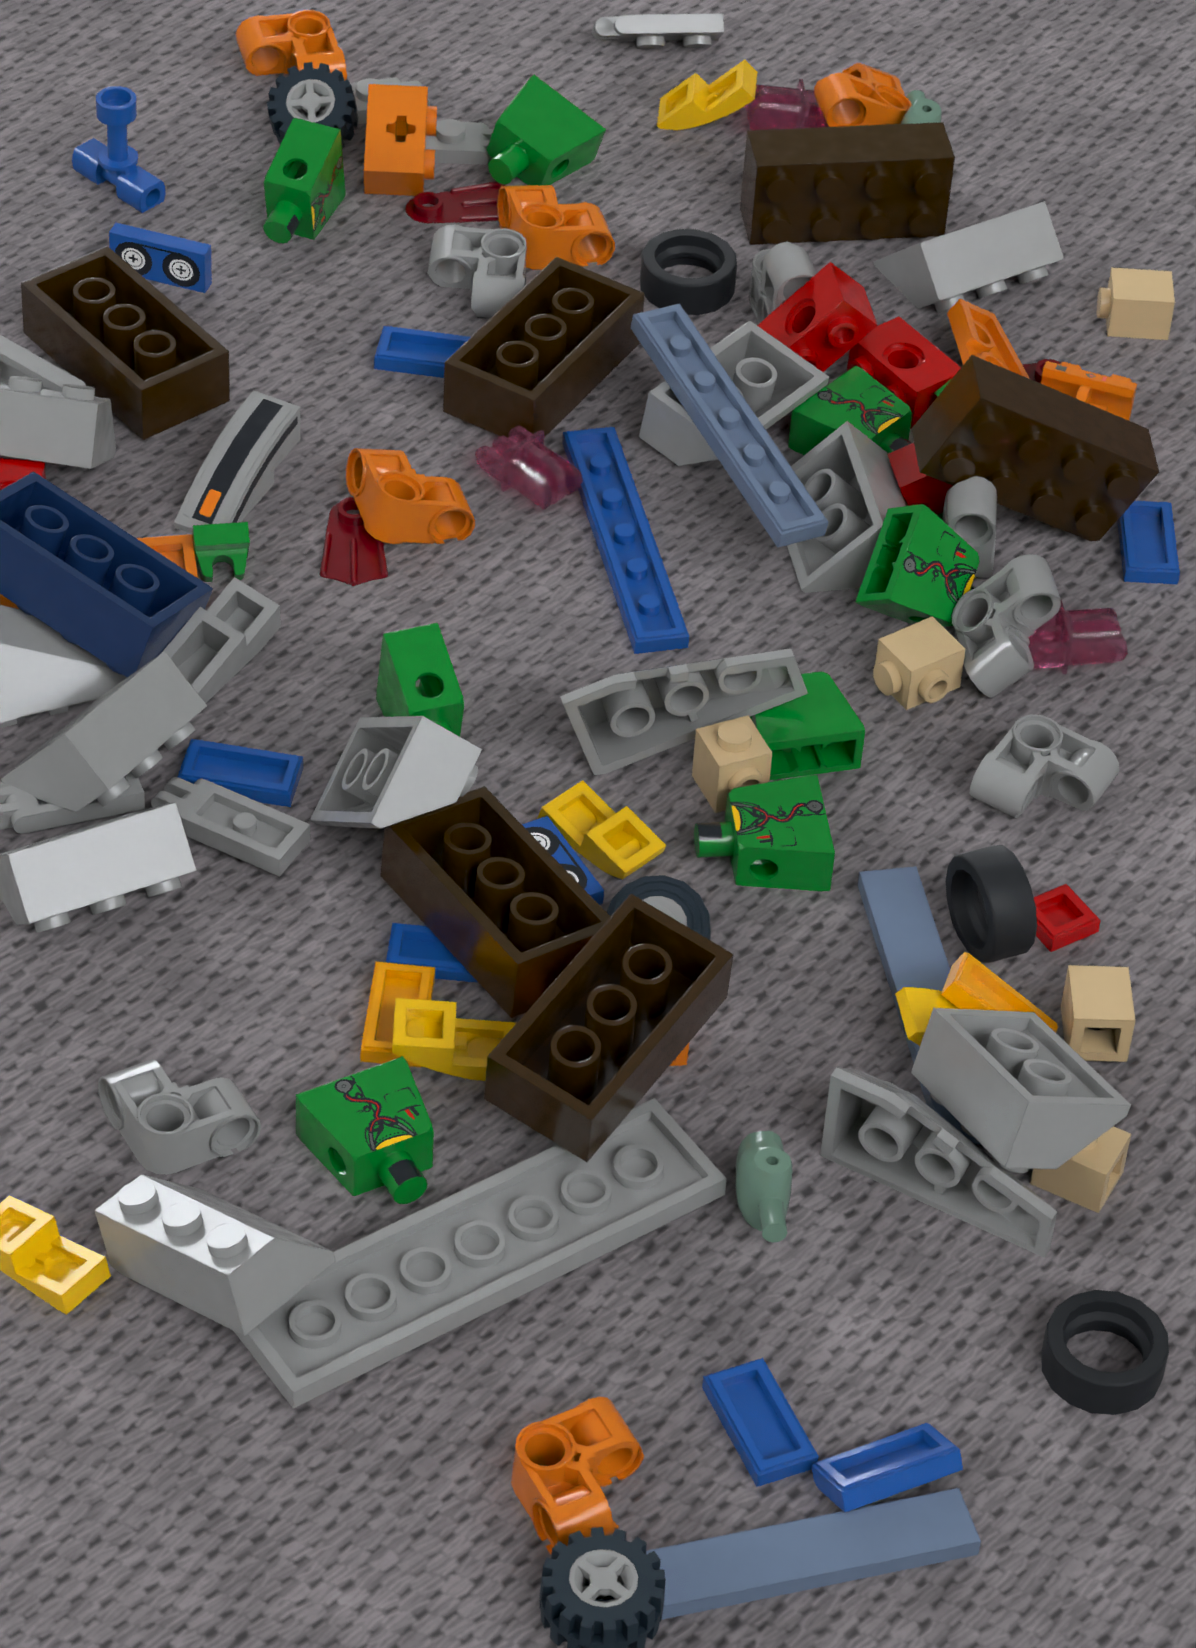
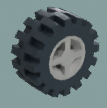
(313, 91)
(592, 1571)

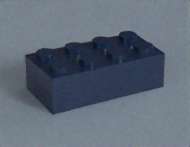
(91, 577)

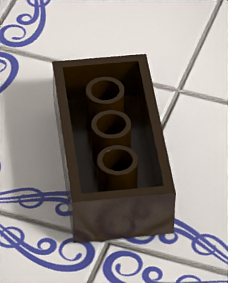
(846, 183)
(126, 342)
(542, 351)
(1036, 447)
(491, 896)
(608, 1027)

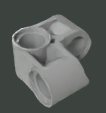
(479, 260)
(777, 276)
(971, 513)
(1000, 617)
(1043, 760)
(175, 1125)

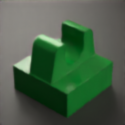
(221, 544)

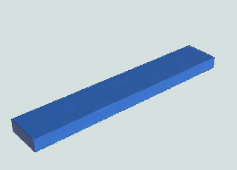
(626, 541)

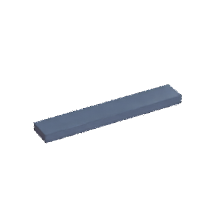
(729, 425)
(906, 943)
(816, 1552)

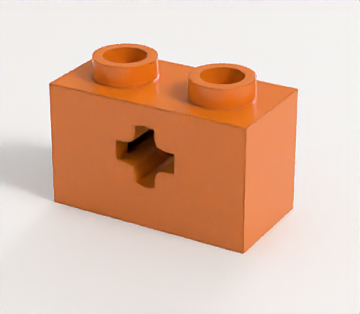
(394, 116)

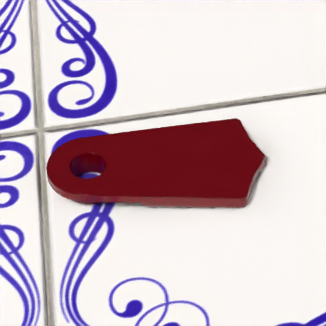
(459, 204)
(349, 549)

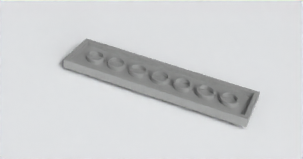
(481, 1252)

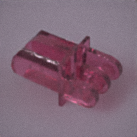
(784, 108)
(529, 467)
(1078, 639)

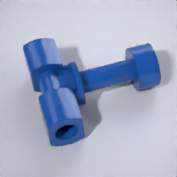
(118, 161)

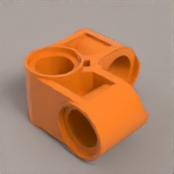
(289, 40)
(861, 97)
(554, 229)
(403, 504)
(581, 1456)

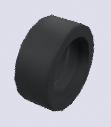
(688, 248)
(991, 903)
(1100, 1390)

